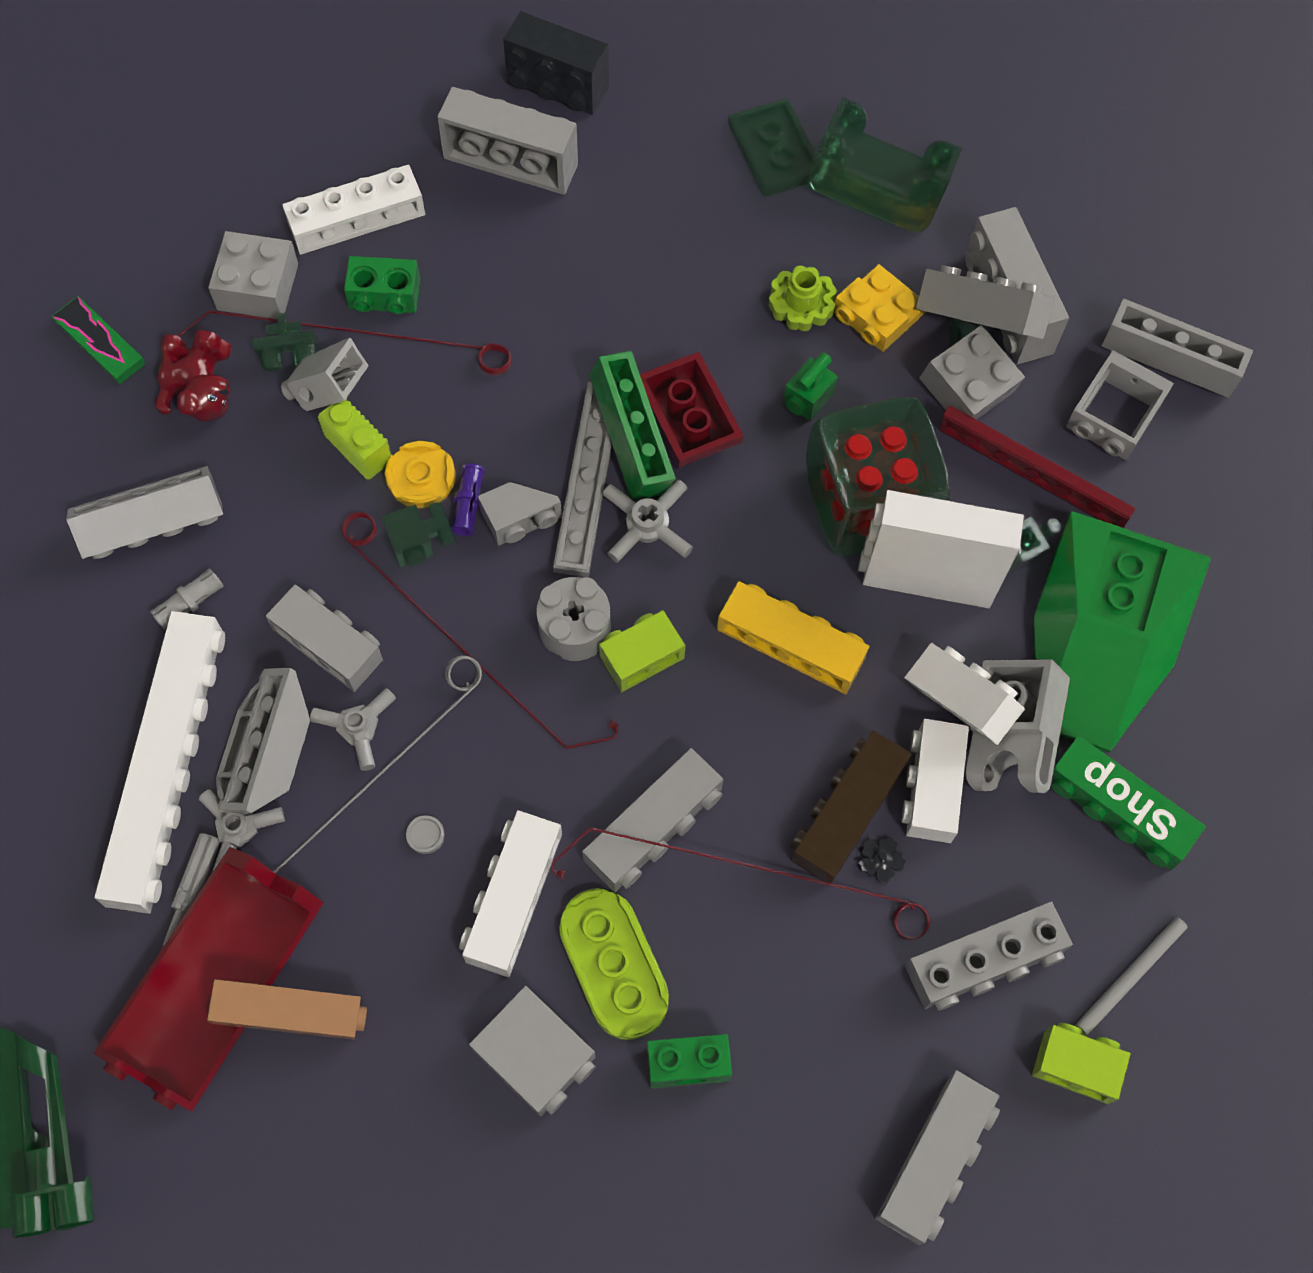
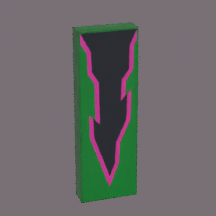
(98, 340)

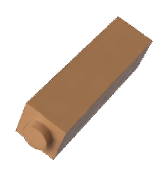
(286, 1009)

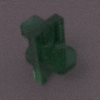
(271, 347)

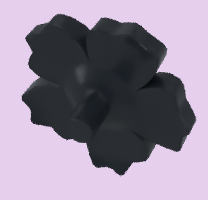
(881, 859)

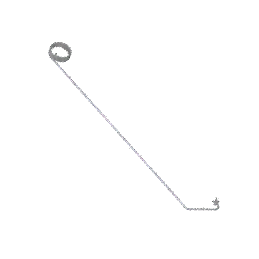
(183, 891)

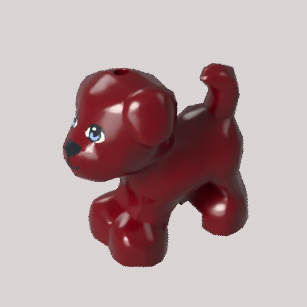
(192, 377)

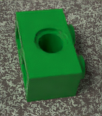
(689, 1061)

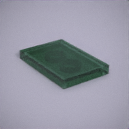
(774, 146)

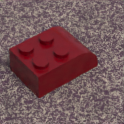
(690, 411)

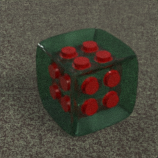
(862, 455)

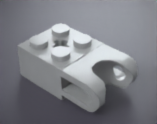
(1034, 735)

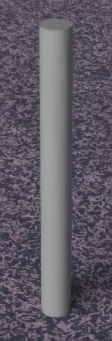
(1131, 976)

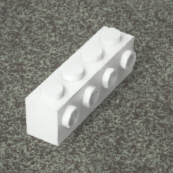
(354, 209)

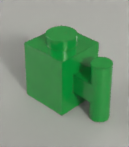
(810, 387)

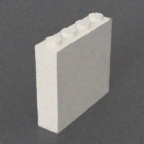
(940, 548)

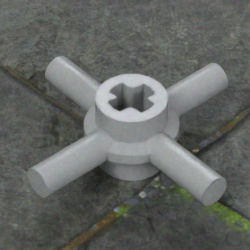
(647, 511)

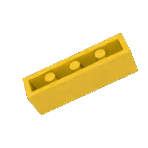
(793, 636)

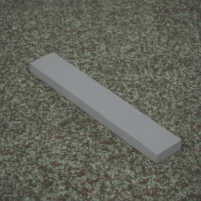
(584, 492)

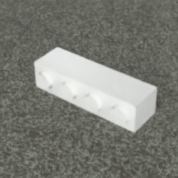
(511, 894)

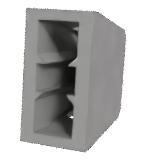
(326, 376)

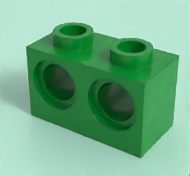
(383, 277)

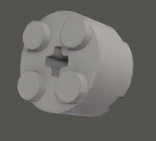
(570, 599)

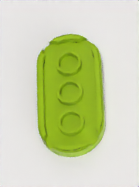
(614, 964)

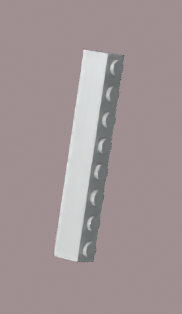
(160, 764)

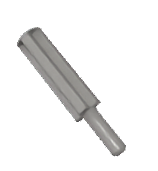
(194, 876)

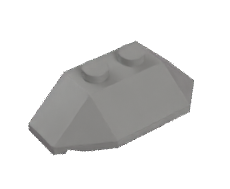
(263, 743)

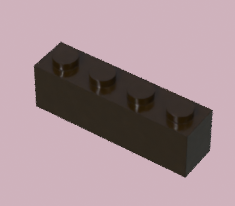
(850, 807)

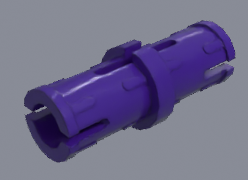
(467, 499)

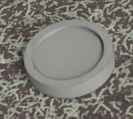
(425, 834)

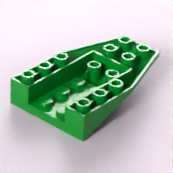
(1113, 621)

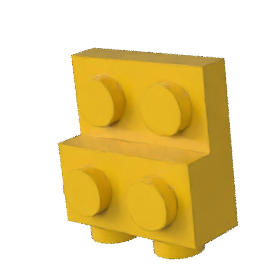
(878, 307)

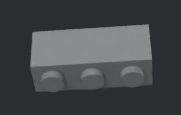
(325, 636)

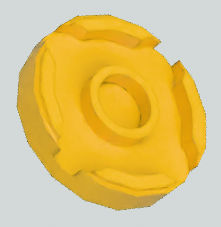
(420, 474)

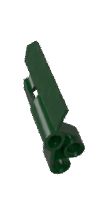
(36, 1169)

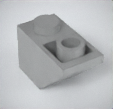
(518, 510)

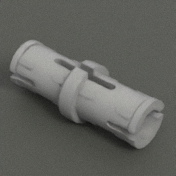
(187, 597)

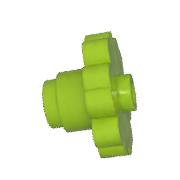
(802, 298)

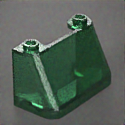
(878, 174)

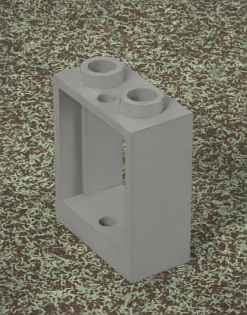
(1122, 374)

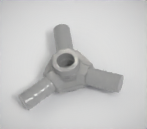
(357, 725)
(237, 828)

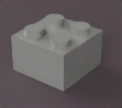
(253, 275)
(972, 375)

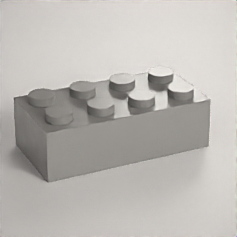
(508, 140)
(1005, 250)

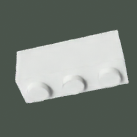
(966, 691)
(935, 780)

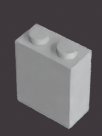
(534, 1052)

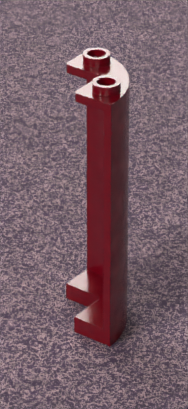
(233, 931)

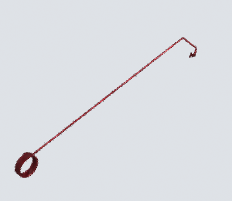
(491, 346)
(612, 725)
(907, 904)

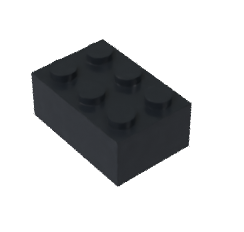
(556, 63)

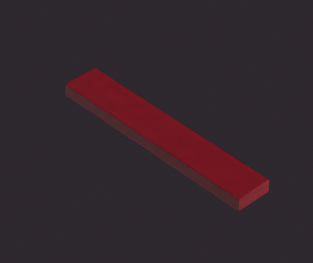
(1035, 468)

